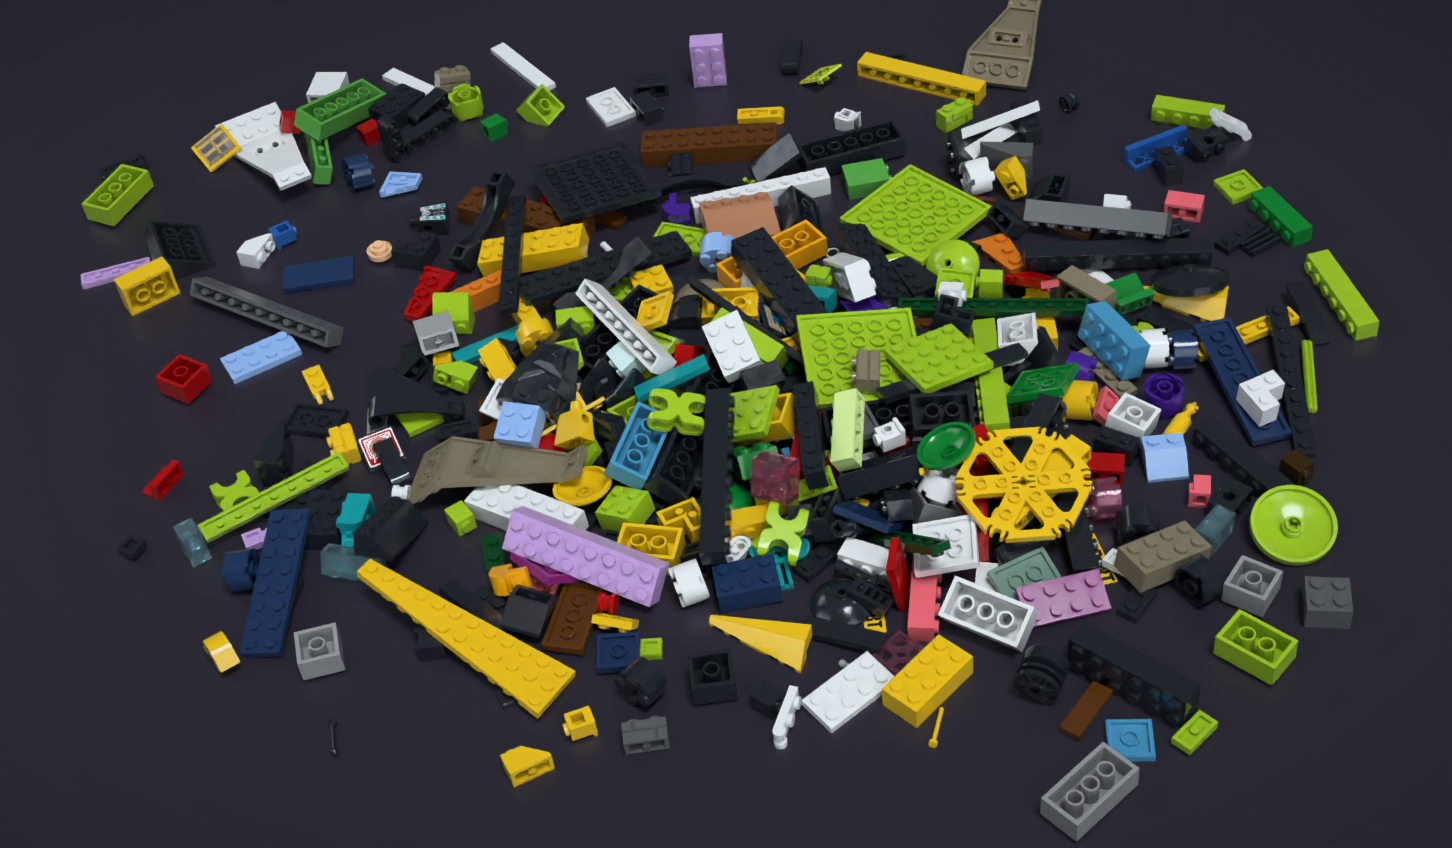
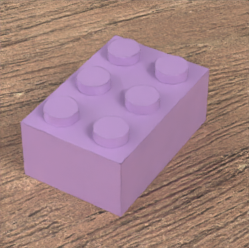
(708, 60)

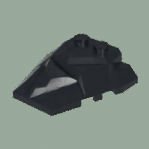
(544, 379)

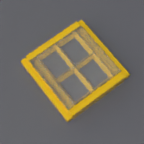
(216, 148)

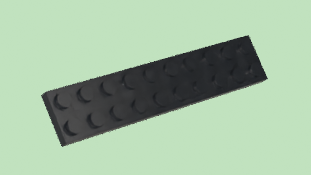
(597, 268)

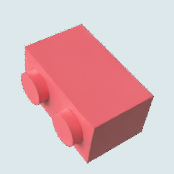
(1184, 205)

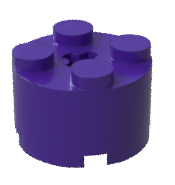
(1085, 363)
(1165, 393)

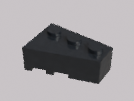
(916, 278)

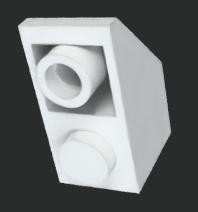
(256, 251)

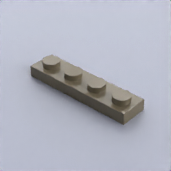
(1109, 378)

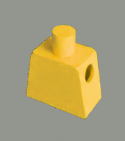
(574, 427)

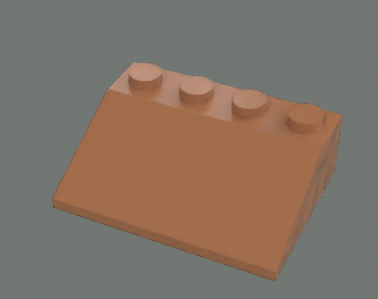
(739, 215)

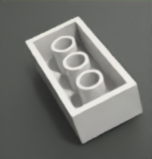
(851, 276)
(988, 613)

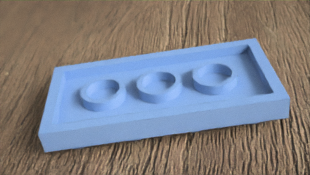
(260, 356)

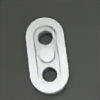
(739, 548)

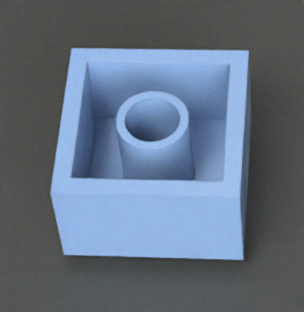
(520, 424)

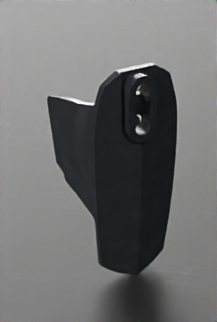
(606, 382)

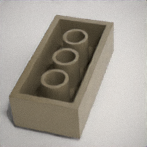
(1158, 555)

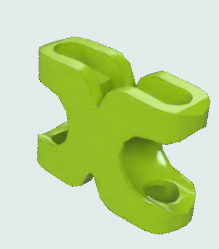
(676, 412)
(232, 495)
(783, 533)

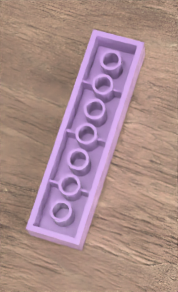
(585, 556)

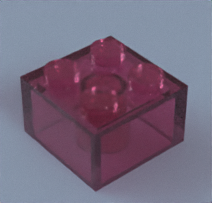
(775, 477)

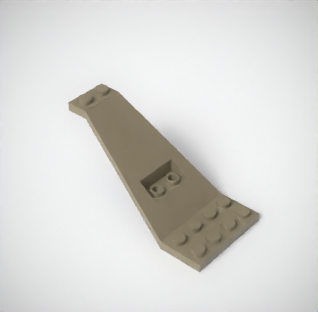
(1003, 61)
(487, 463)

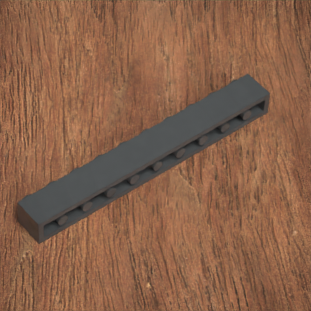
(267, 311)

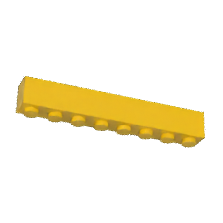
(921, 78)

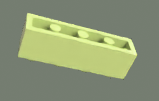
(847, 430)

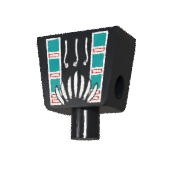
(433, 218)

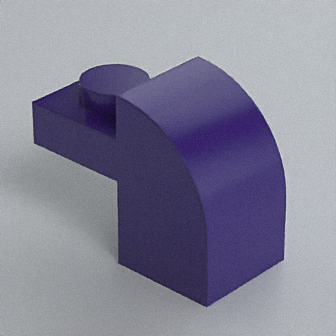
(675, 212)

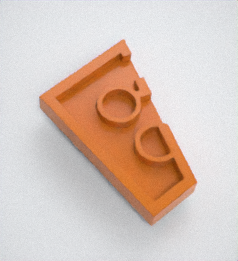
(1002, 252)

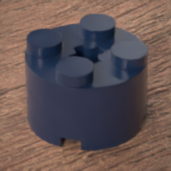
(358, 171)
(1182, 350)
(240, 569)

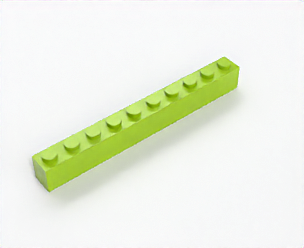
(990, 384)

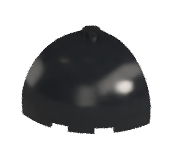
(684, 314)

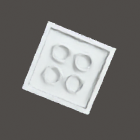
(963, 539)

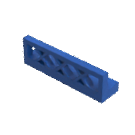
(1143, 149)

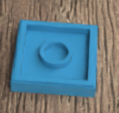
(1131, 738)

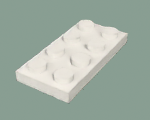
(847, 692)

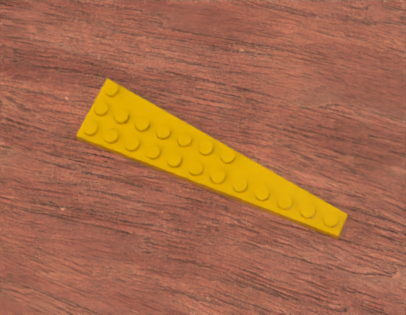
(508, 662)

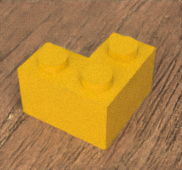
(683, 515)

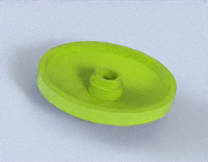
(1293, 525)

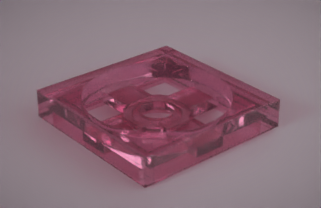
(898, 638)

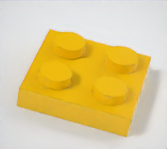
(652, 279)
(655, 311)

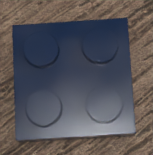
(616, 651)

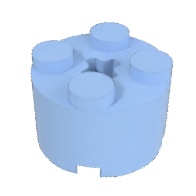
(714, 249)

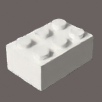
(731, 345)

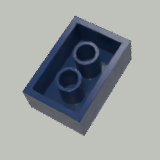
(747, 583)

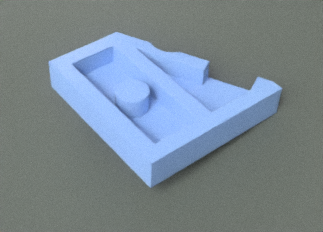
(399, 183)

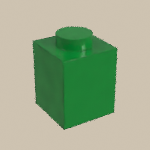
(494, 127)

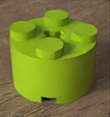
(466, 102)

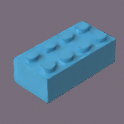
(1113, 340)
(636, 449)

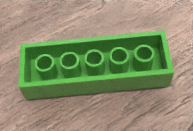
(337, 109)

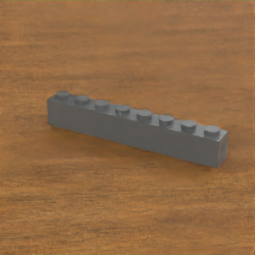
(1098, 217)

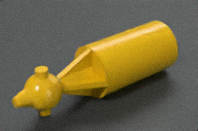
(1182, 421)

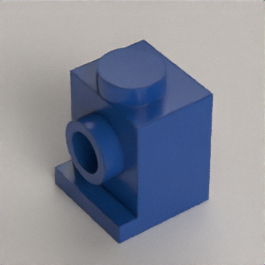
(283, 234)

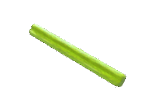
(1309, 375)

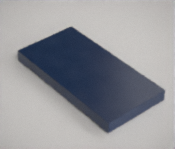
(318, 274)

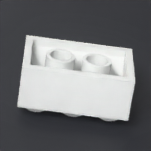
(1018, 329)

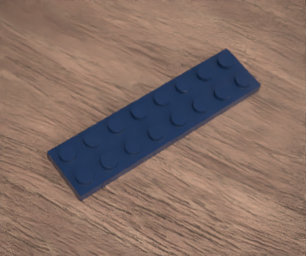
(1232, 367)
(275, 583)

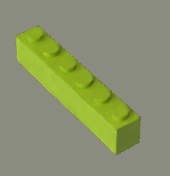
(1341, 295)

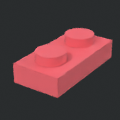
(1105, 403)

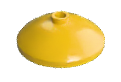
(584, 489)

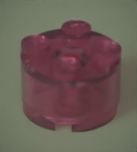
(1104, 498)

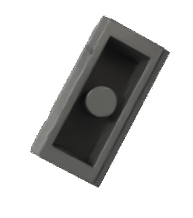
(645, 735)

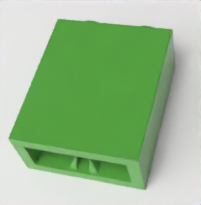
(864, 177)

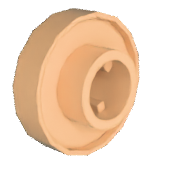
(379, 251)

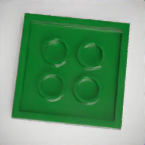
(1047, 380)

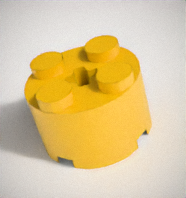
(532, 332)
(1081, 400)

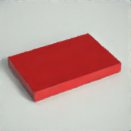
(898, 574)

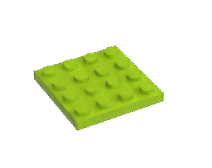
(938, 358)

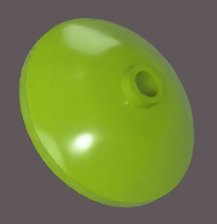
(958, 252)

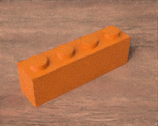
(483, 291)

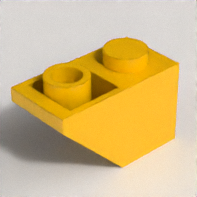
(1012, 177)

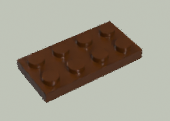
(572, 619)

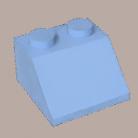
(1164, 457)

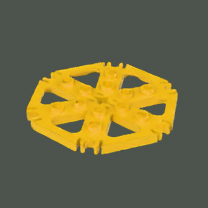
(1037, 482)

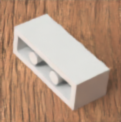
(865, 556)

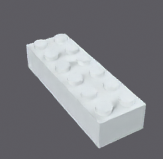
(496, 502)

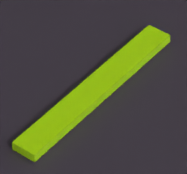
(273, 497)

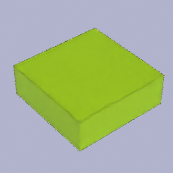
(651, 648)

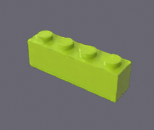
(1183, 111)

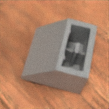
(436, 333)

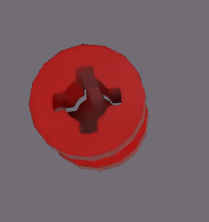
(607, 603)

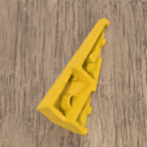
(1206, 307)
(778, 639)

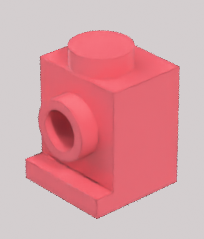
(1199, 491)

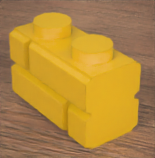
(343, 441)

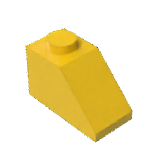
(525, 764)

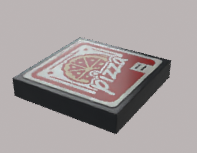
(366, 443)

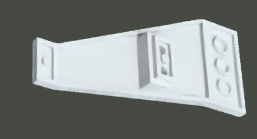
(259, 132)

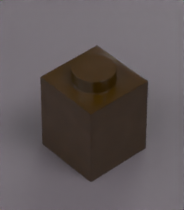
(1297, 467)

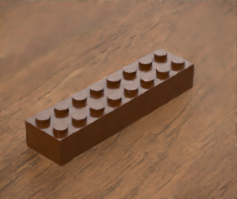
(708, 144)
(537, 216)

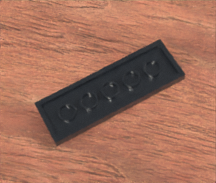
(861, 243)

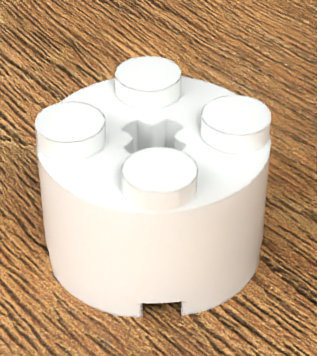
(976, 176)
(1159, 348)
(940, 485)
(689, 583)

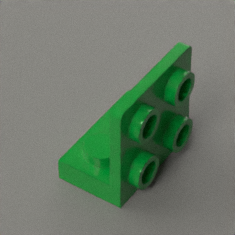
(1130, 294)

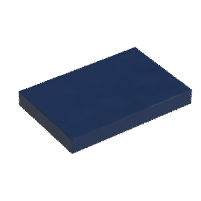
(867, 517)

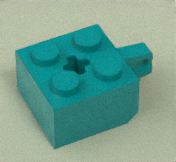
(354, 513)

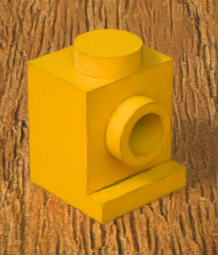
(579, 723)

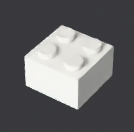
(1133, 416)

